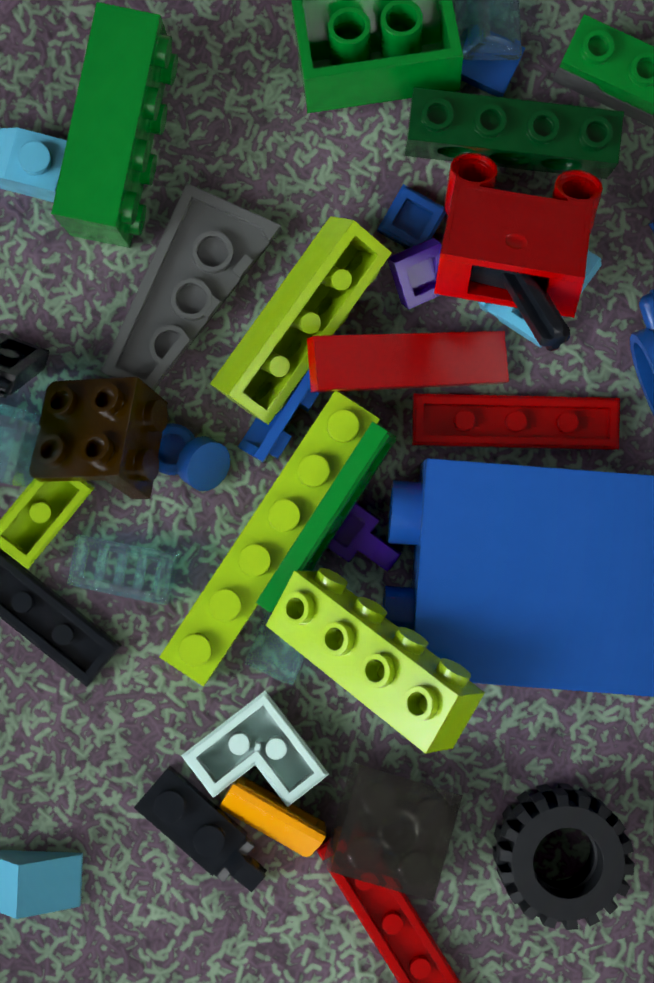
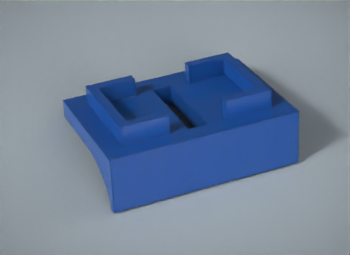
(271, 439)

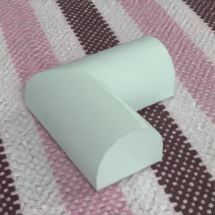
(259, 738)

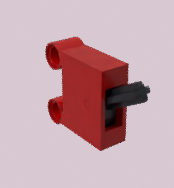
(518, 245)

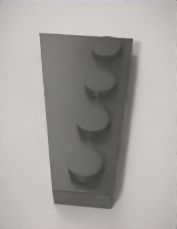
(189, 278)

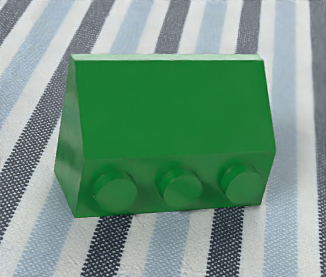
(375, 50)

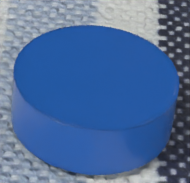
(172, 442)
(203, 463)

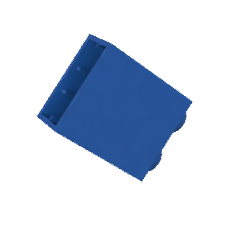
(530, 573)

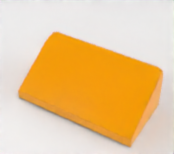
(273, 818)

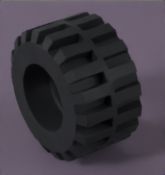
(587, 890)

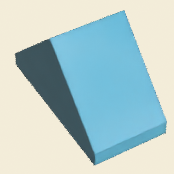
(39, 882)

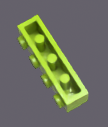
(307, 304)
(375, 659)

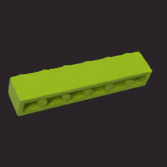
(265, 541)

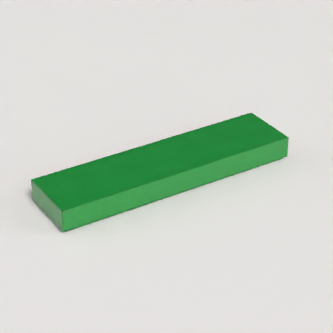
(330, 511)

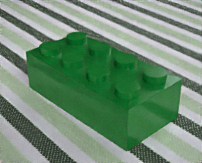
(115, 126)

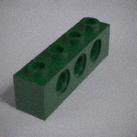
(514, 132)

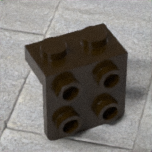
(101, 433)

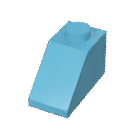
(30, 162)

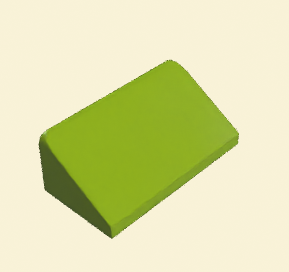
(39, 517)

